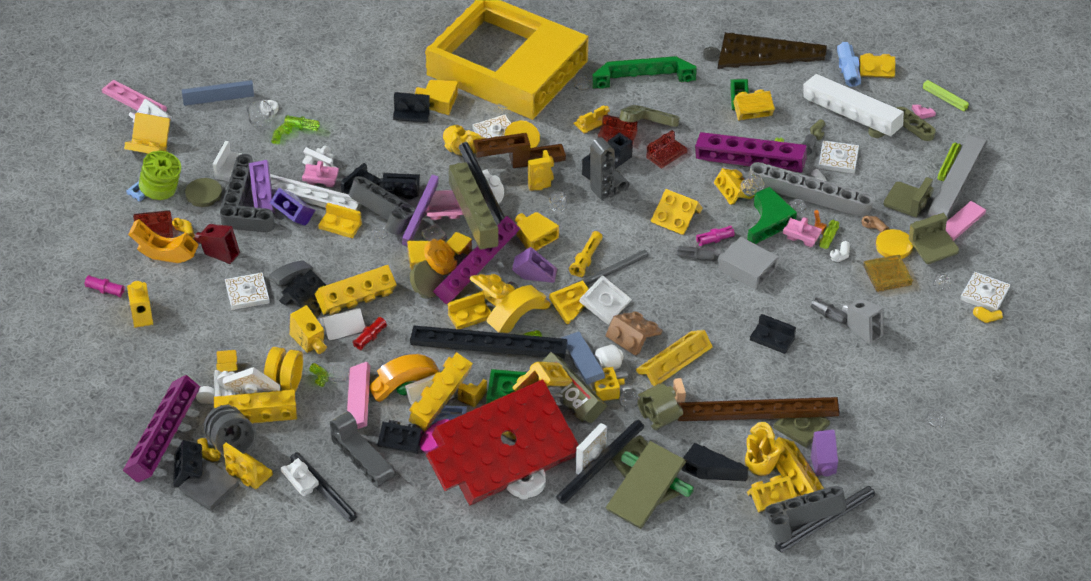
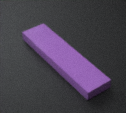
(420, 210)

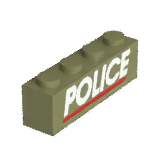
(578, 394)

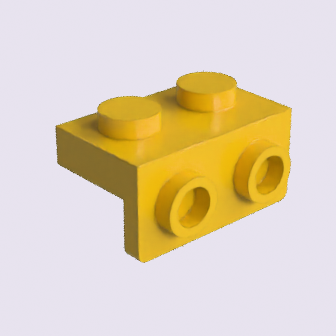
(877, 66)
(540, 172)
(729, 184)

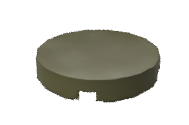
(203, 192)
(425, 279)

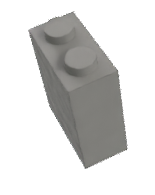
(747, 263)

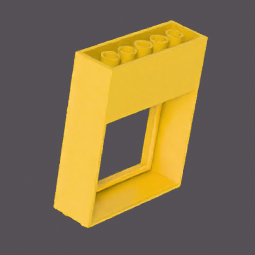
(529, 76)

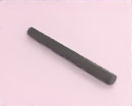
(615, 267)

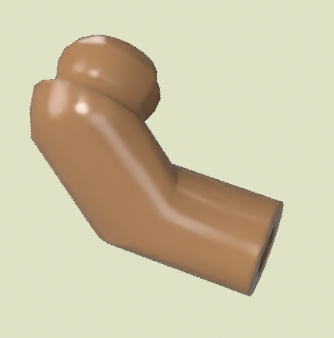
(874, 223)

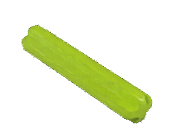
(945, 95)
(949, 161)

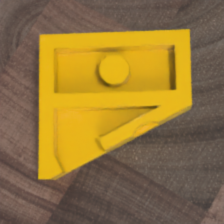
(567, 300)

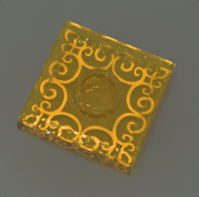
(887, 273)

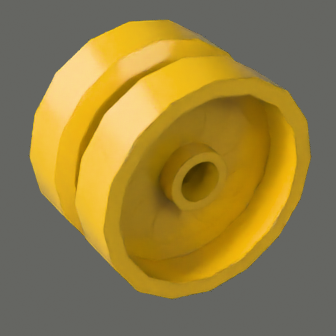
(284, 367)

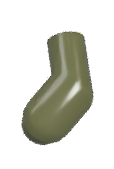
(816, 129)

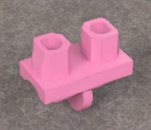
(320, 174)
(802, 231)

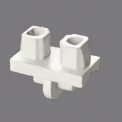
(323, 154)
(220, 388)
(300, 477)

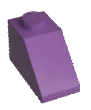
(534, 267)
(824, 453)

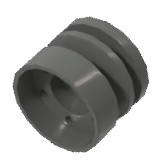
(229, 426)

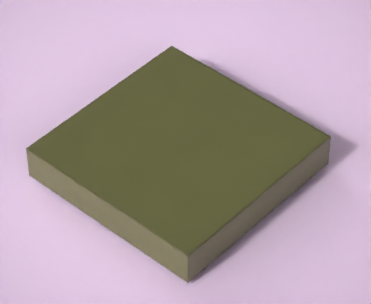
(801, 429)

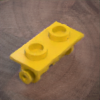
(591, 120)

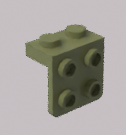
(909, 198)
(932, 239)

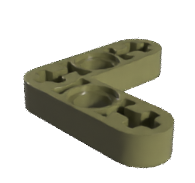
(636, 112)
(918, 130)

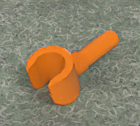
(818, 224)

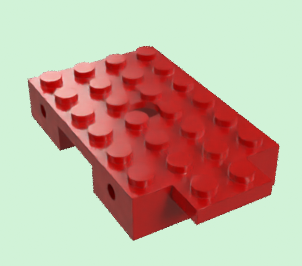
(479, 461)

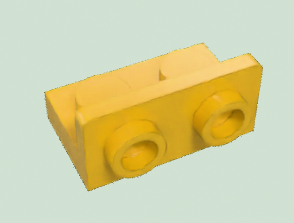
(341, 220)
(468, 310)
(771, 492)

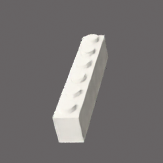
(853, 105)

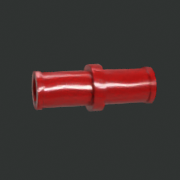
(369, 333)

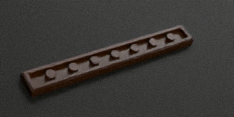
(759, 409)

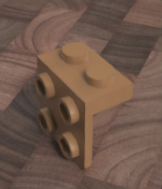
(631, 330)

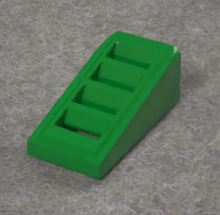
(737, 84)

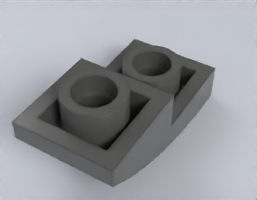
(288, 272)

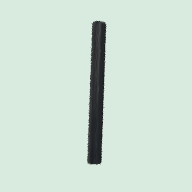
(596, 465)
(811, 527)

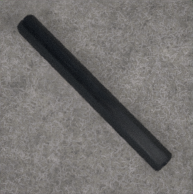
(482, 183)
(328, 492)

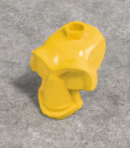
(456, 135)
(762, 449)

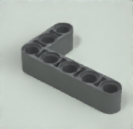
(233, 211)

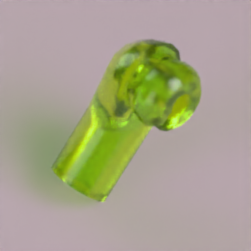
(277, 134)
(323, 375)

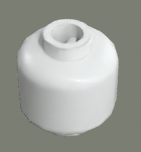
(609, 356)

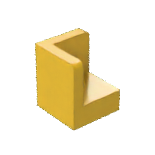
(460, 243)
(471, 393)

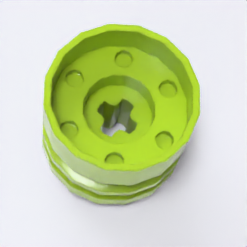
(159, 175)

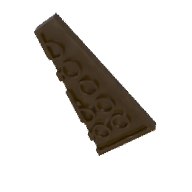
(759, 51)

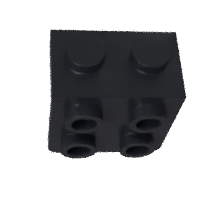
(401, 184)
(304, 292)

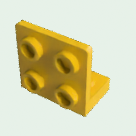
(149, 133)
(675, 211)
(493, 287)
(550, 372)
(245, 467)

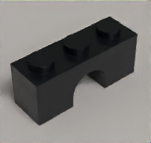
(623, 151)

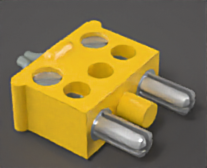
(611, 385)

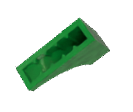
(774, 215)

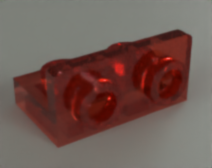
(613, 125)
(665, 150)
(159, 222)

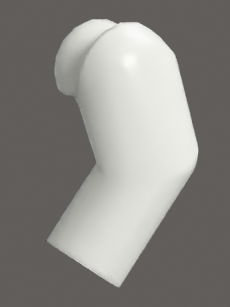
(842, 254)

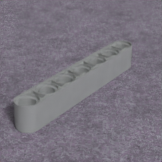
(958, 176)
(814, 190)

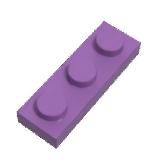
(261, 184)

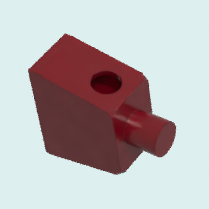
(218, 242)

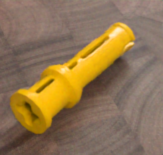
(583, 258)

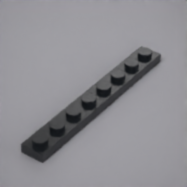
(488, 341)

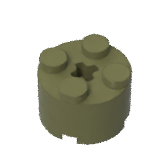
(659, 405)

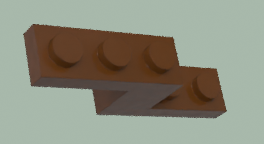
(518, 148)

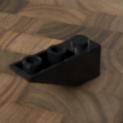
(711, 465)

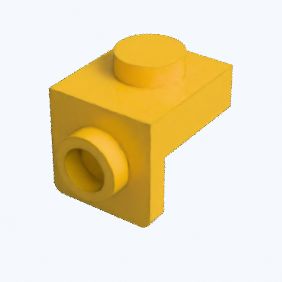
(227, 360)

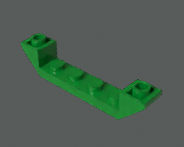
(639, 67)

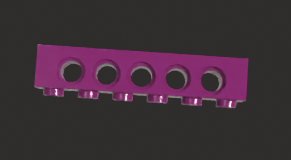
(749, 150)
(474, 263)
(161, 429)

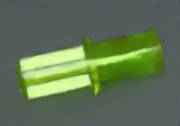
(302, 123)

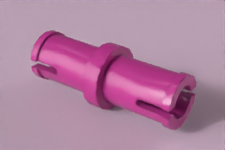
(715, 235)
(104, 286)

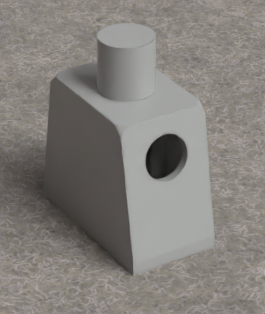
(865, 319)

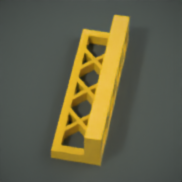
(675, 356)
(794, 465)

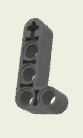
(604, 178)
(383, 203)
(363, 455)
(802, 510)

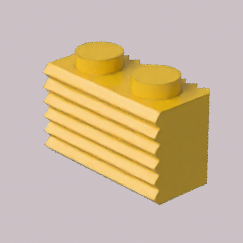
(753, 105)

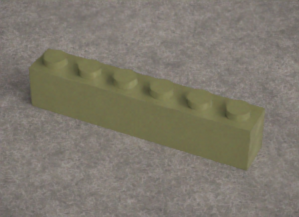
(473, 206)

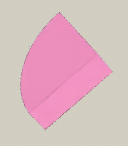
(923, 112)

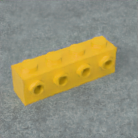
(355, 290)
(440, 392)
(262, 406)

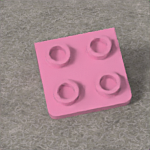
(443, 204)

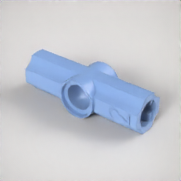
(849, 64)

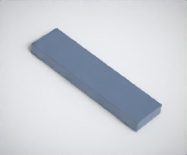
(217, 93)
(584, 358)

